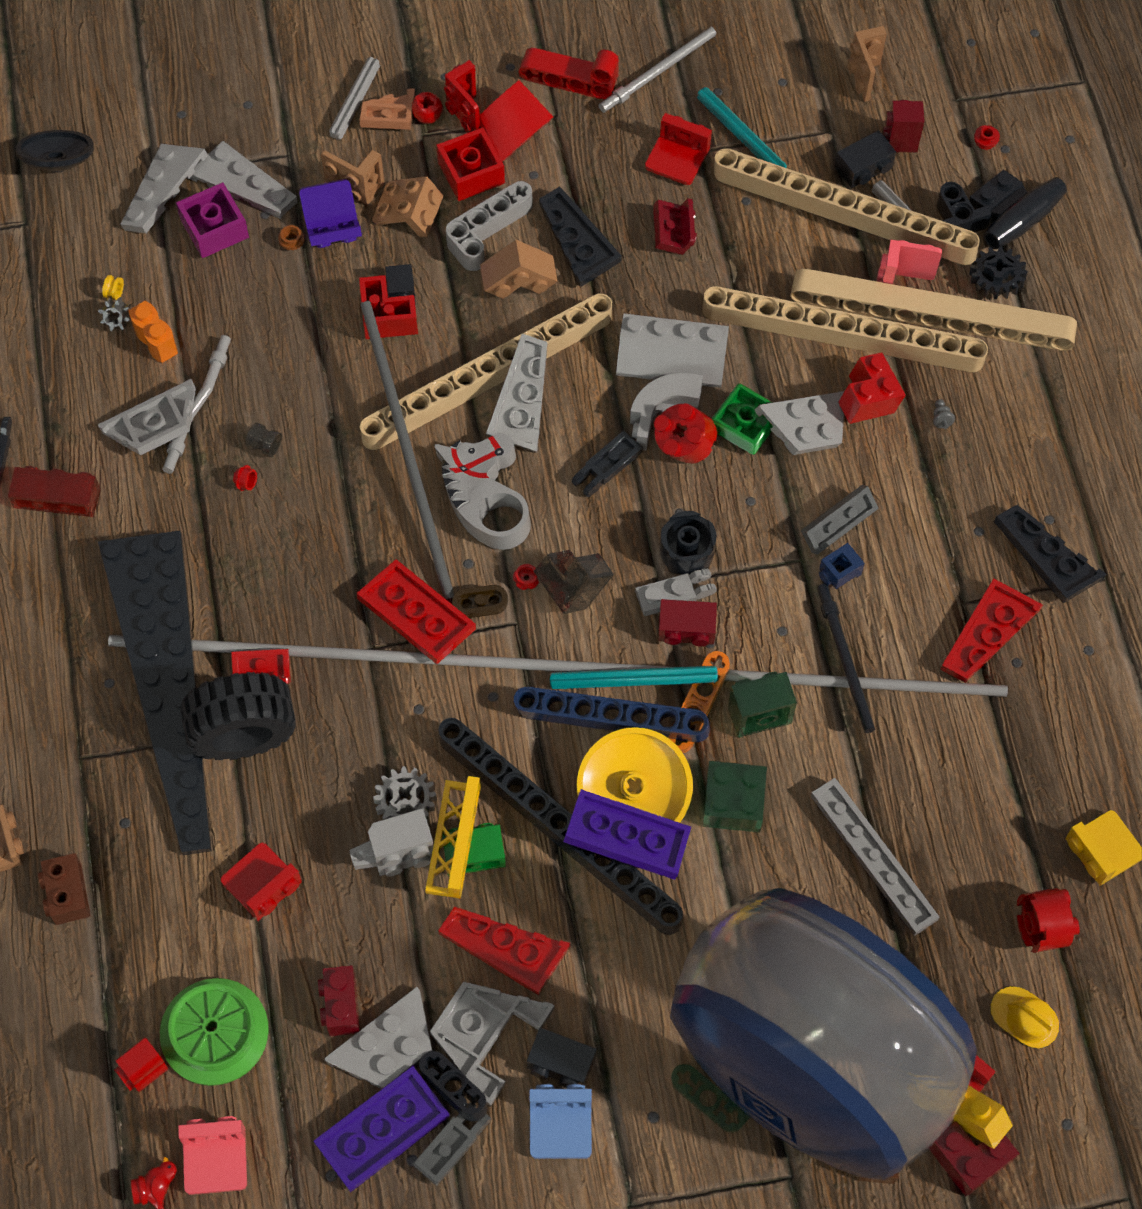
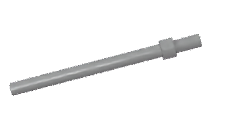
(622, 93)

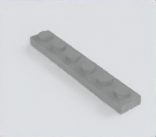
(875, 856)

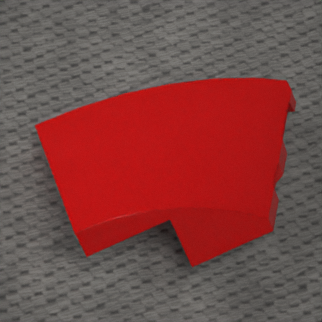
(513, 119)

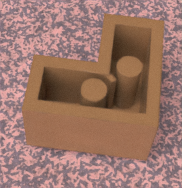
(518, 267)

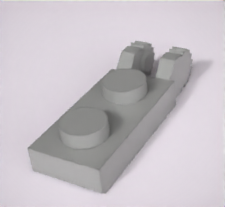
(674, 589)

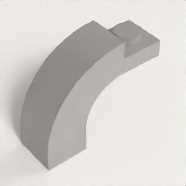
(659, 396)

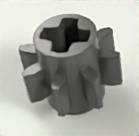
(117, 306)

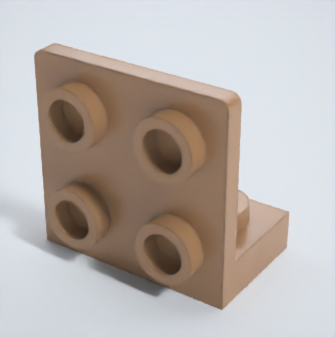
(865, 55)
(365, 179)

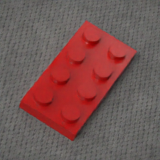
(416, 611)

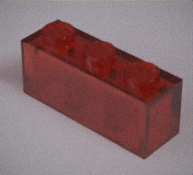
(54, 491)

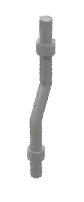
(216, 361)

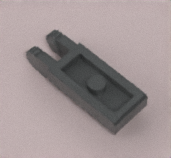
(448, 1147)

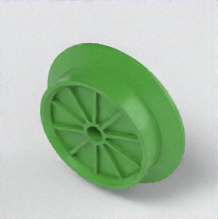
(220, 1054)

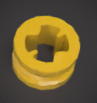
(113, 287)

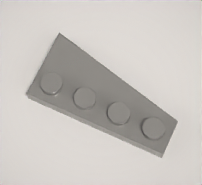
(160, 184)
(522, 394)

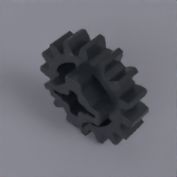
(998, 272)

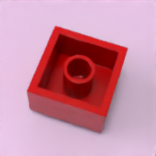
(470, 164)

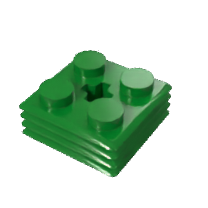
(731, 419)

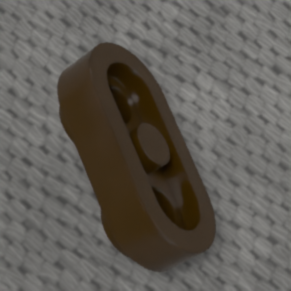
(479, 599)

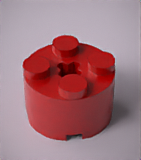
(685, 433)
(1046, 919)

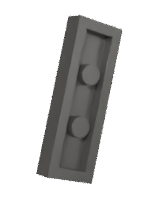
(839, 519)

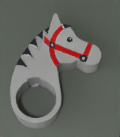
(471, 486)

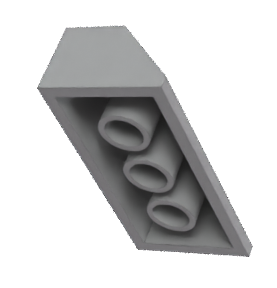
(669, 346)

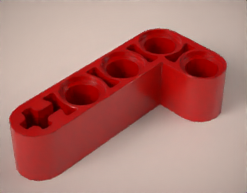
(571, 73)

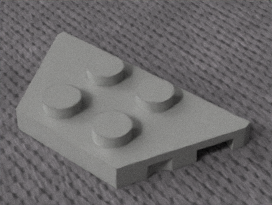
(154, 420)
(806, 422)
(386, 1044)

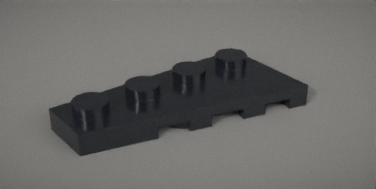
(1049, 557)

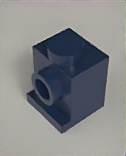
(841, 559)

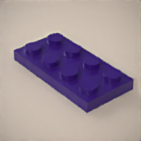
(627, 834)
(381, 1129)

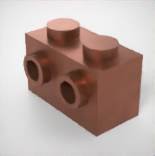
(64, 889)

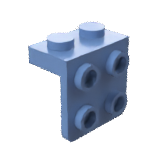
(560, 1122)

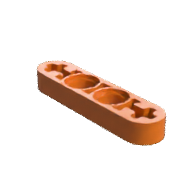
(700, 702)

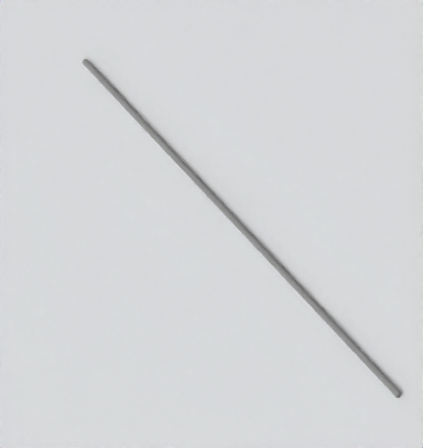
(574, 666)

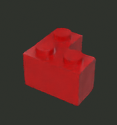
(393, 314)
(872, 390)

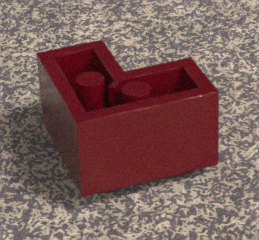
(971, 1164)

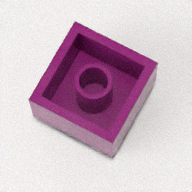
(212, 220)

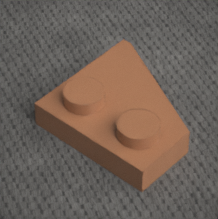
(388, 112)

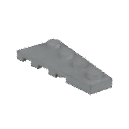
(244, 180)

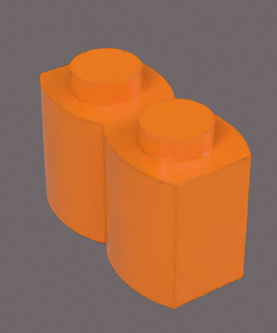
(153, 331)

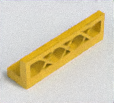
(463, 835)

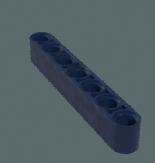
(599, 707)

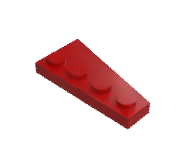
(510, 950)

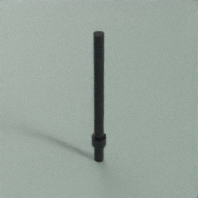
(830, 612)

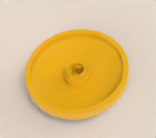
(639, 771)

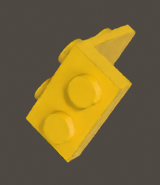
(1104, 846)

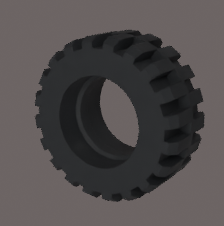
(237, 716)

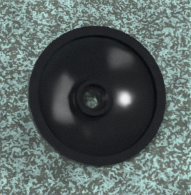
(55, 150)

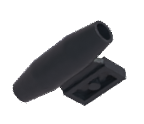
(1014, 206)

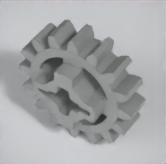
(404, 785)

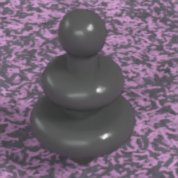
(942, 415)

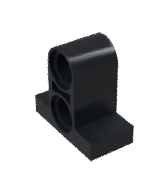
(960, 207)

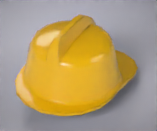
(1025, 1017)

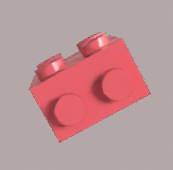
(909, 261)
(214, 1155)

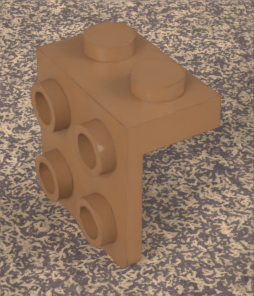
(409, 202)

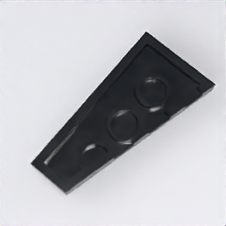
(579, 239)

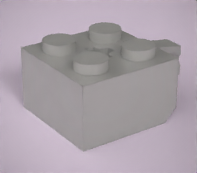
(396, 844)

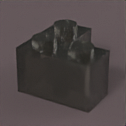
(573, 580)

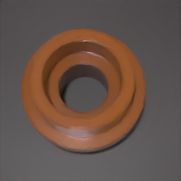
(288, 232)

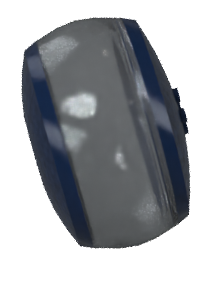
(823, 1033)

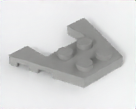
(473, 1025)

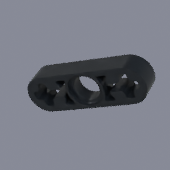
(456, 1098)

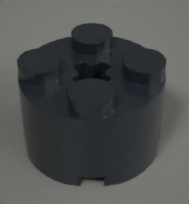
(687, 543)

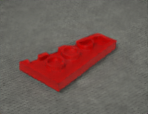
(990, 627)

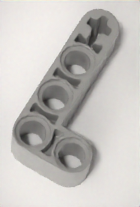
(513, 201)

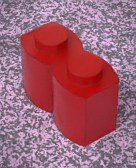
(140, 1066)

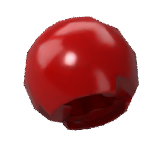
(427, 107)

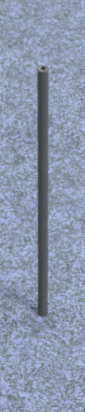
(407, 451)

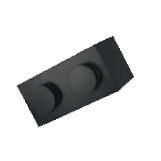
(865, 159)
(560, 1058)

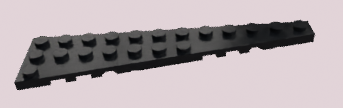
(154, 617)

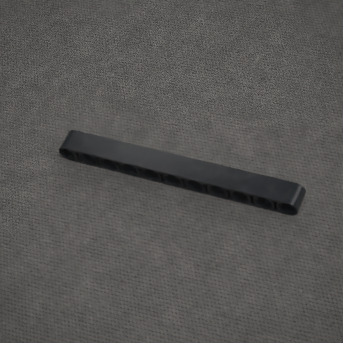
(554, 812)

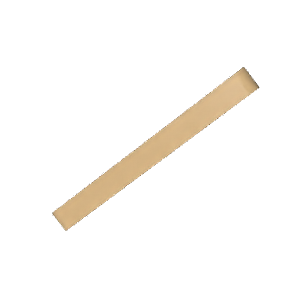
(844, 205)
(934, 309)
(856, 325)
(482, 381)

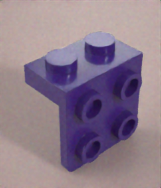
(330, 213)

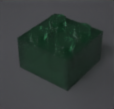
(761, 704)
(734, 796)

